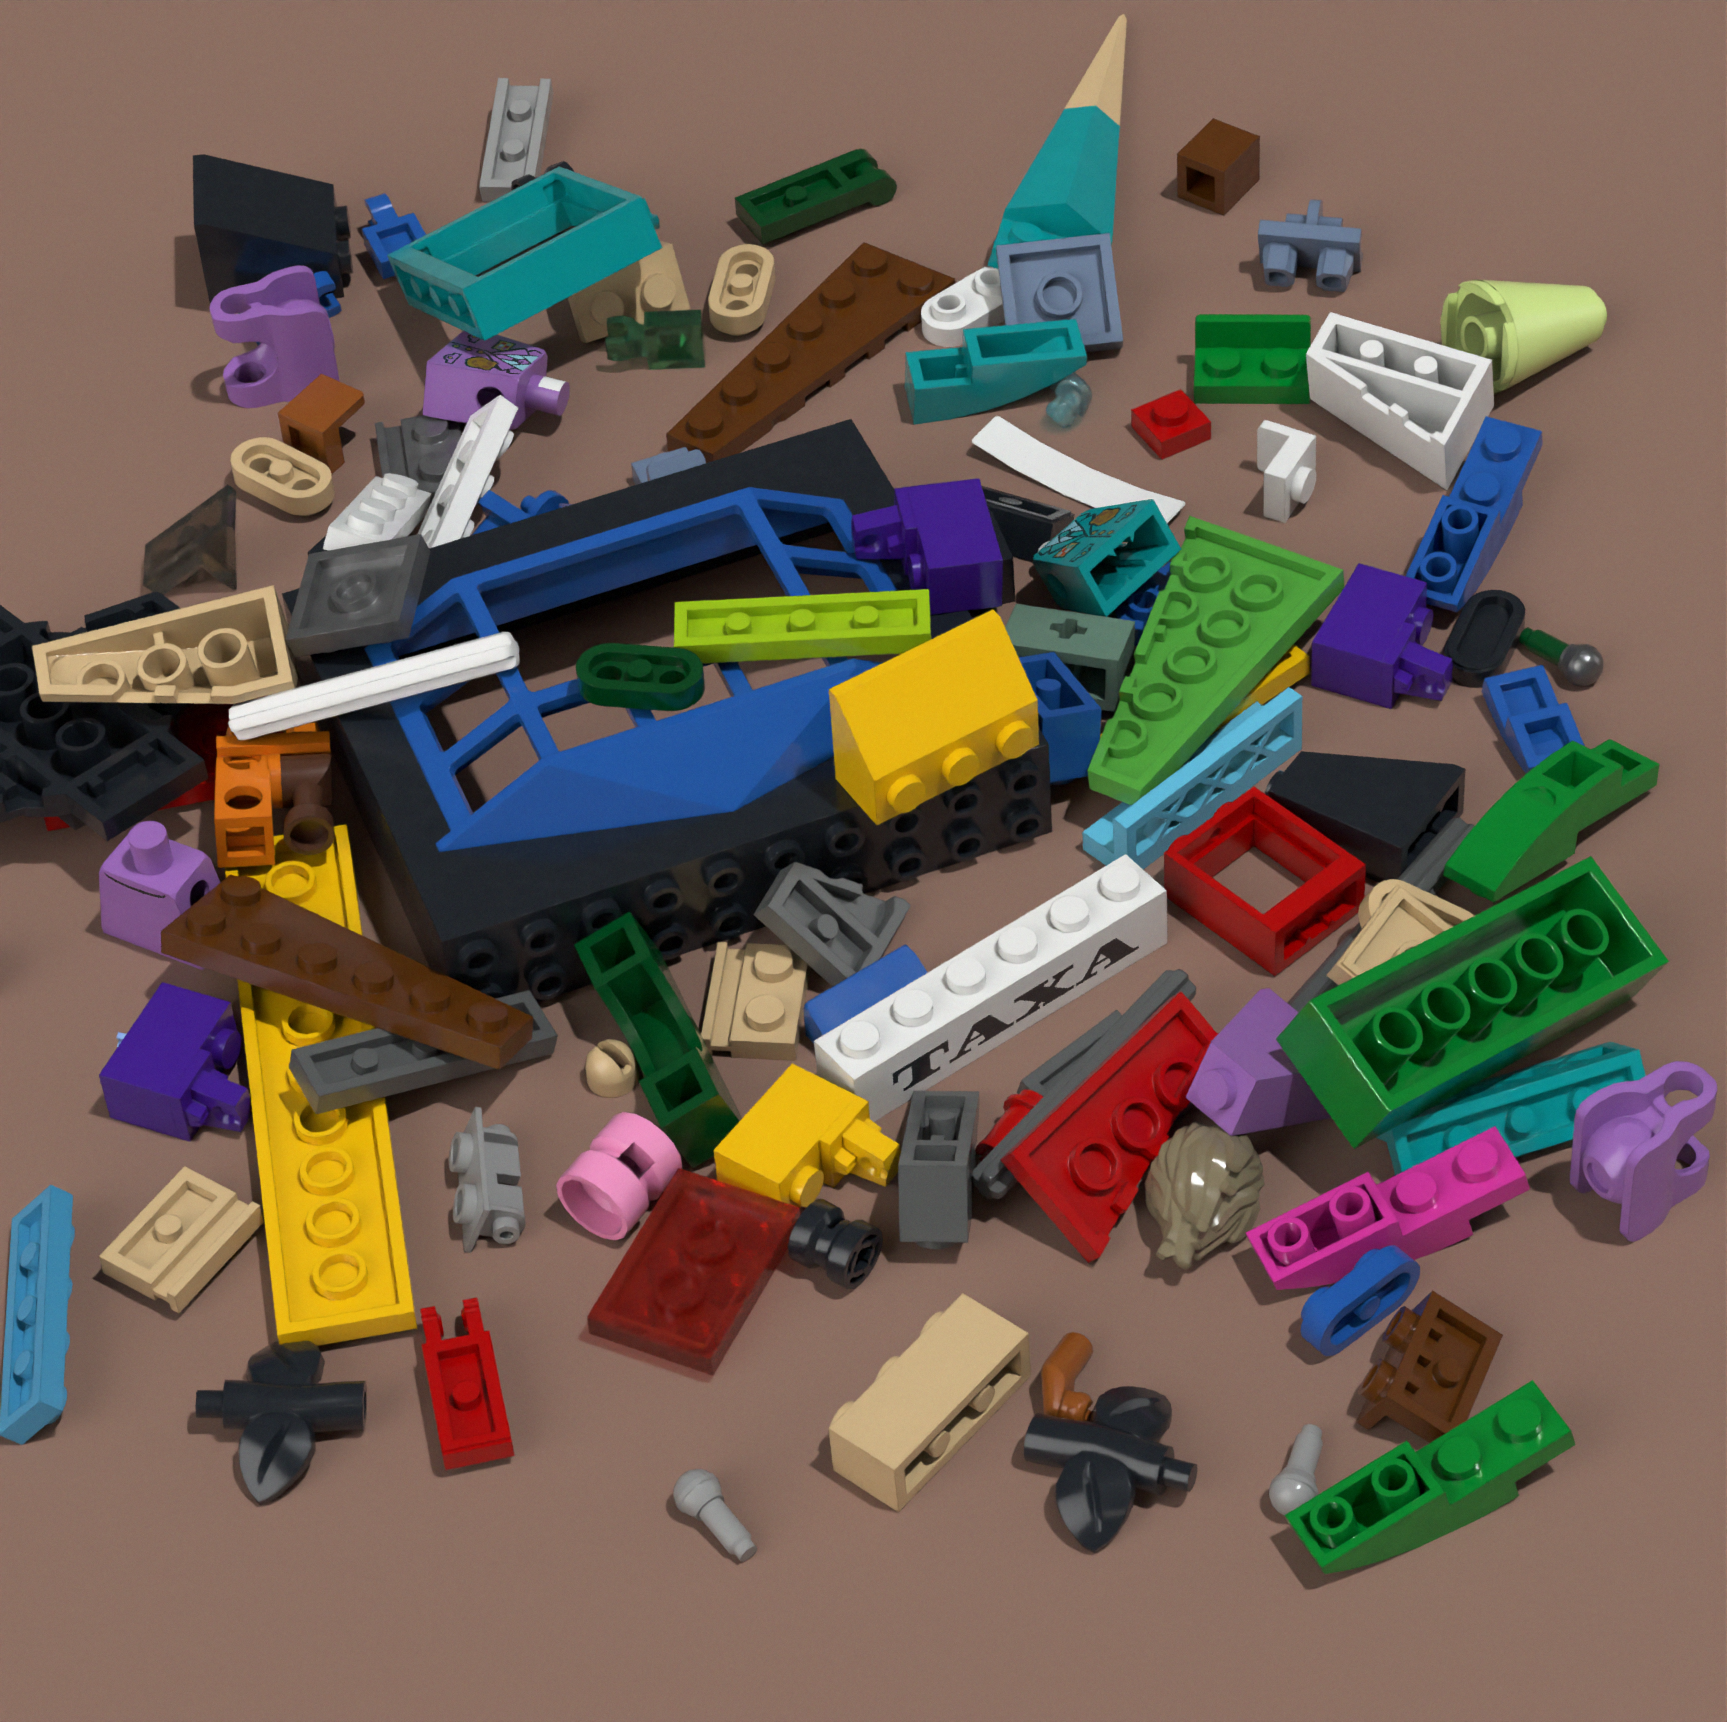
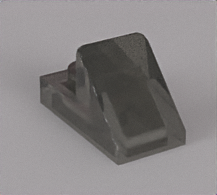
(198, 540)

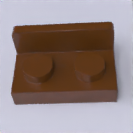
(1430, 1369)

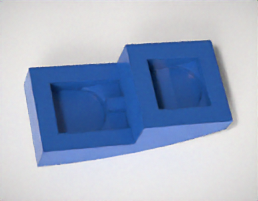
(1529, 715)

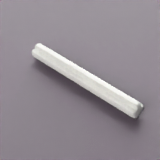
(374, 686)

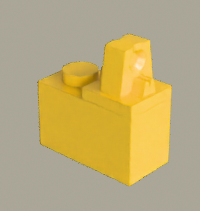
(804, 1137)

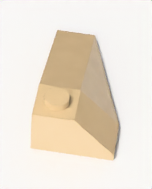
(189, 655)

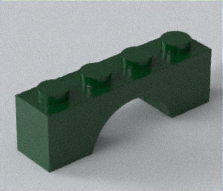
(649, 1009)

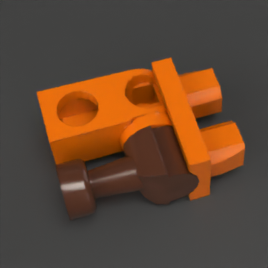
(270, 775)

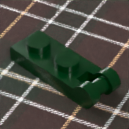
(814, 195)

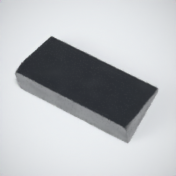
(1025, 522)

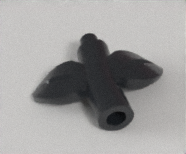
(282, 1412)
(1108, 1460)

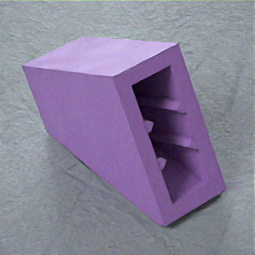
(1247, 1076)

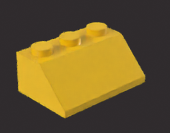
(932, 718)

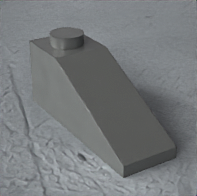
(938, 1168)

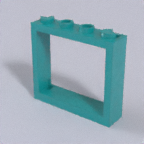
(608, 235)

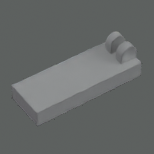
(515, 136)

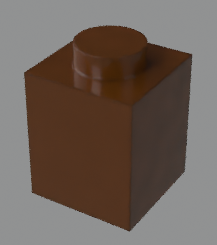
(1218, 166)

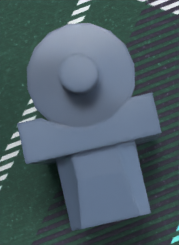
(1310, 243)

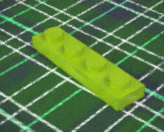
(803, 626)

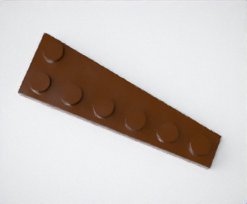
(809, 349)
(316, 961)

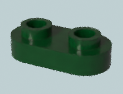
(640, 677)

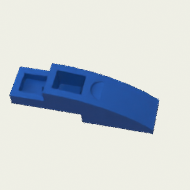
(1477, 515)

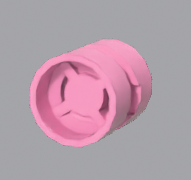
(618, 1176)

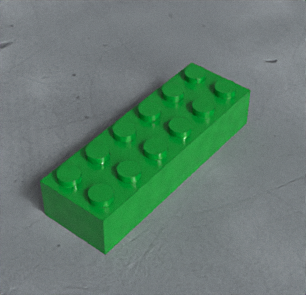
(1470, 1001)

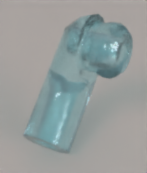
(1071, 400)

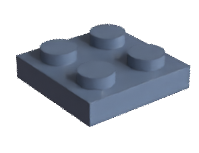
(1063, 283)

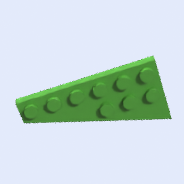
(1204, 647)

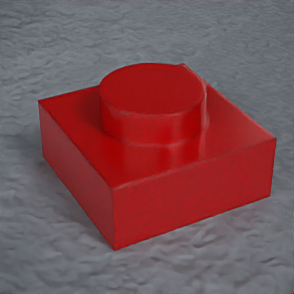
(1171, 424)

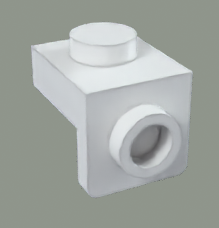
(1288, 468)

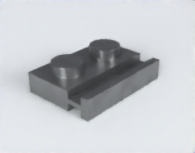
(418, 449)

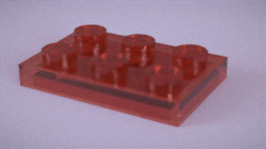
(694, 1271)

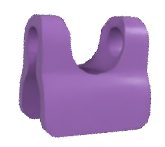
(293, 334)
(1630, 1144)

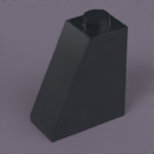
(1372, 805)

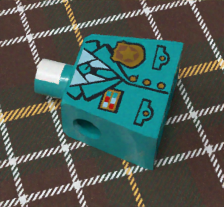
(1090, 566)

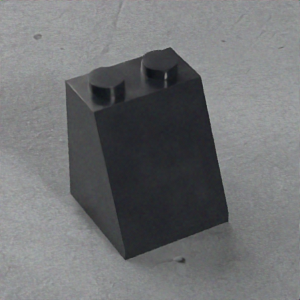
(265, 221)

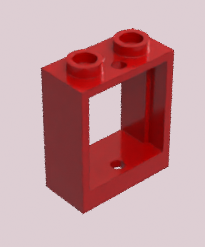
(1295, 924)

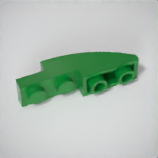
(1542, 814)
(1428, 1493)

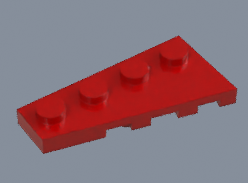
(1104, 1134)

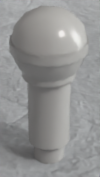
(1297, 1481)
(701, 1497)

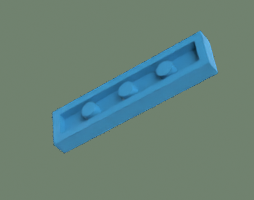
(37, 1315)

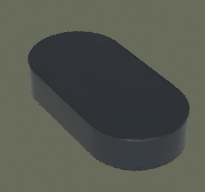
(1485, 637)

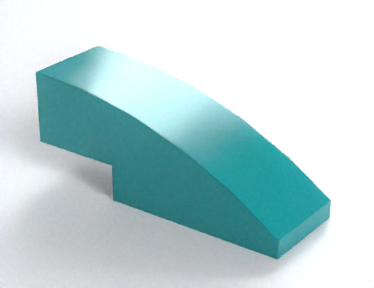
(991, 368)

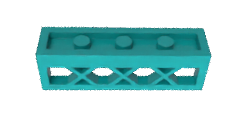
(1527, 1106)

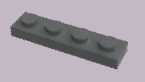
(385, 1063)

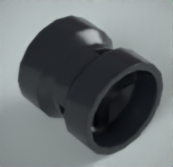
(837, 1245)

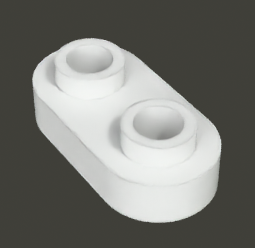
(964, 305)

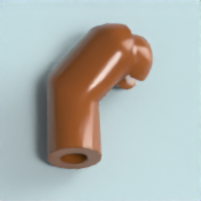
(1059, 1378)

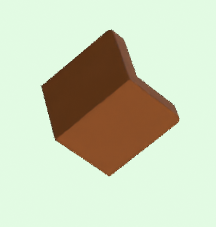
(314, 416)

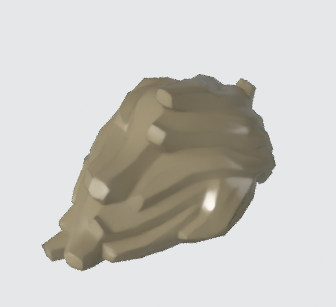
(1203, 1191)

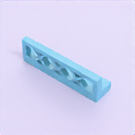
(1214, 775)

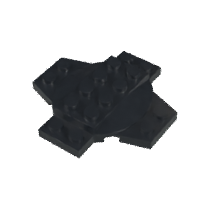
(86, 759)

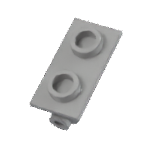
(482, 1161)

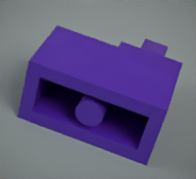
(942, 540)
(1375, 639)
(173, 1064)

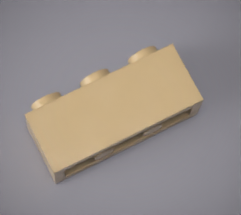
(929, 1401)

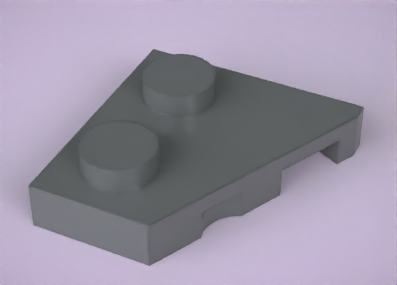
(829, 920)

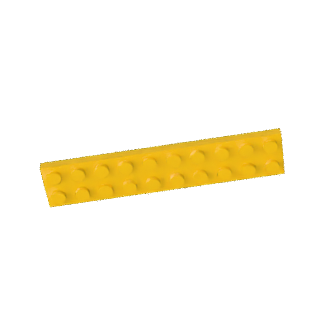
(330, 1174)

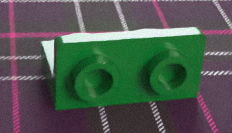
(1251, 359)

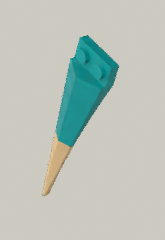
(1075, 172)

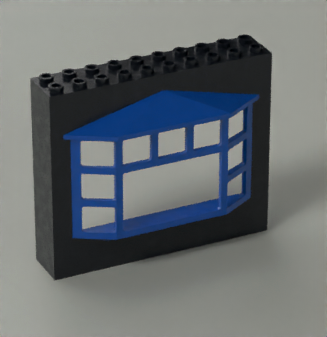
(682, 810)

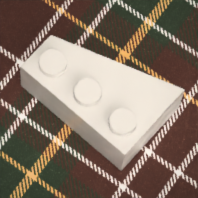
(1402, 392)

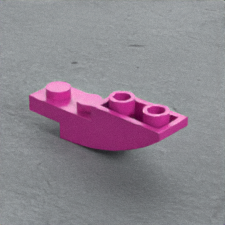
(1414, 1210)

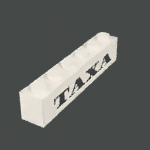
(996, 988)

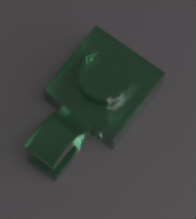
(666, 339)

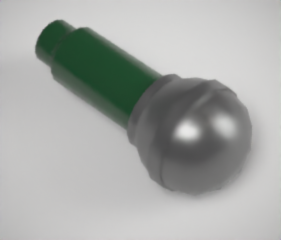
(1579, 663)

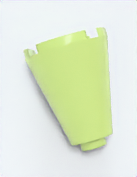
(1521, 325)

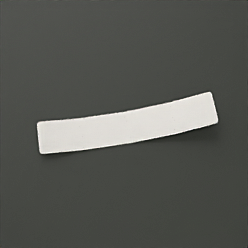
(1062, 472)

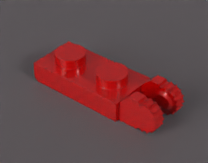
(465, 1390)

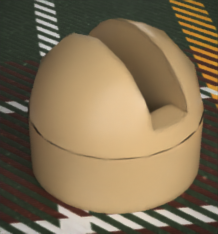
(604, 1074)

